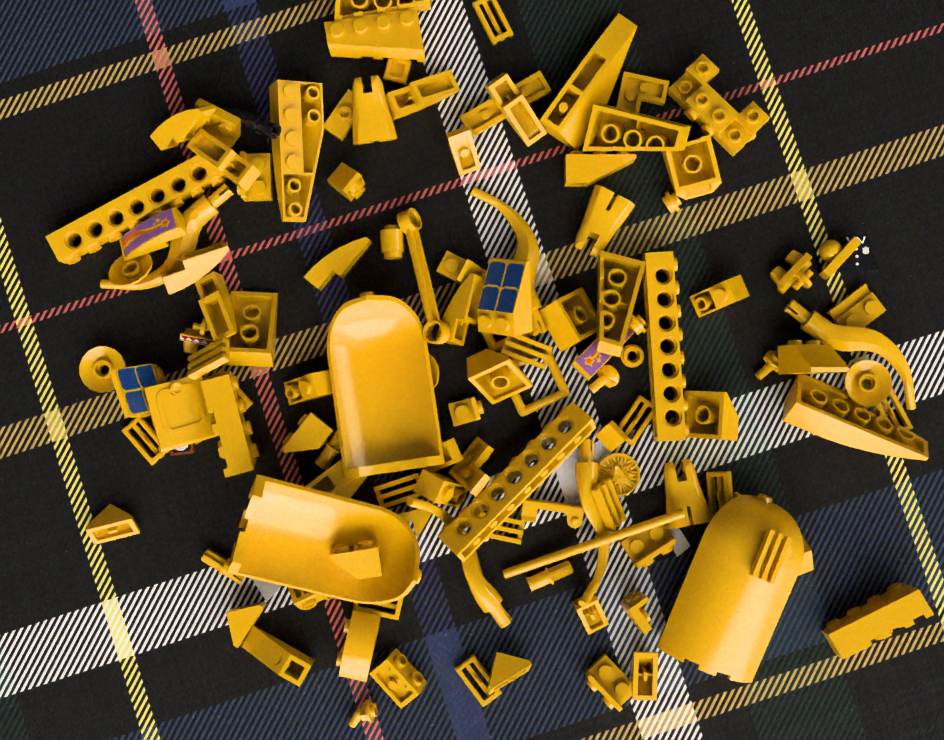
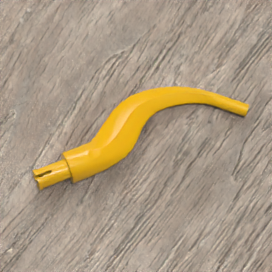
(194, 218)
(526, 249)
(855, 339)
(586, 479)
(481, 589)

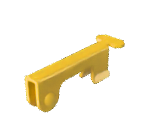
(573, 511)

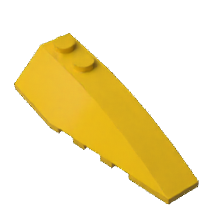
(835, 417)

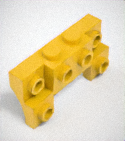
(711, 111)

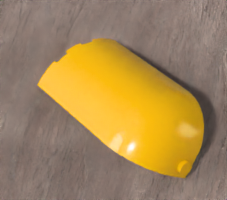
(382, 388)
(295, 527)
(722, 610)

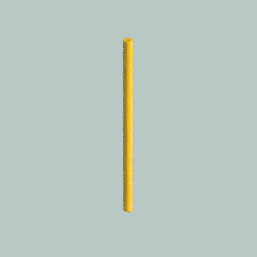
(594, 543)

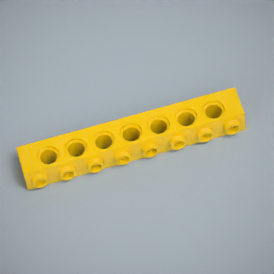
(63, 239)
(657, 358)
(516, 493)

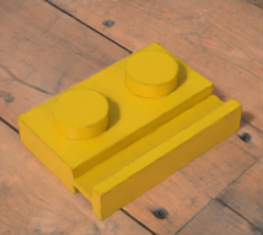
(857, 308)

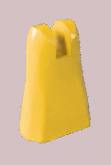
(371, 113)
(602, 218)
(685, 494)

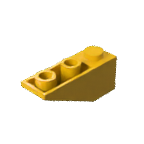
(586, 169)
(278, 656)

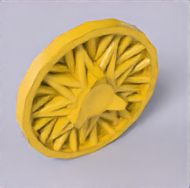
(622, 471)

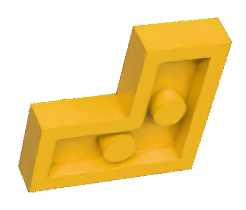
(640, 88)
(468, 470)

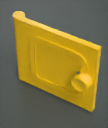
(179, 417)

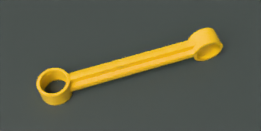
(410, 224)

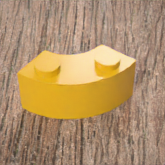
(359, 645)

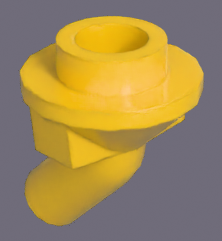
(771, 360)
(607, 376)
(365, 713)

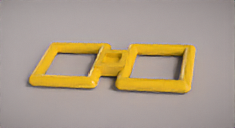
(522, 409)

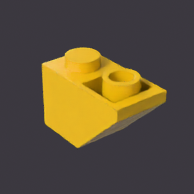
(347, 182)
(719, 296)
(308, 387)
(310, 435)
(440, 489)
(358, 560)

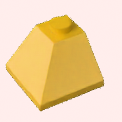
(496, 375)
(711, 415)

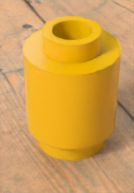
(392, 242)

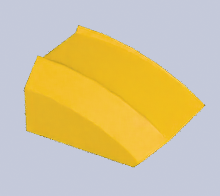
(693, 170)

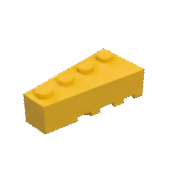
(355, 8)
(377, 36)
(627, 130)
(616, 295)
(230, 423)
(876, 619)

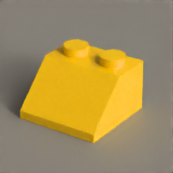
(570, 319)
(809, 358)

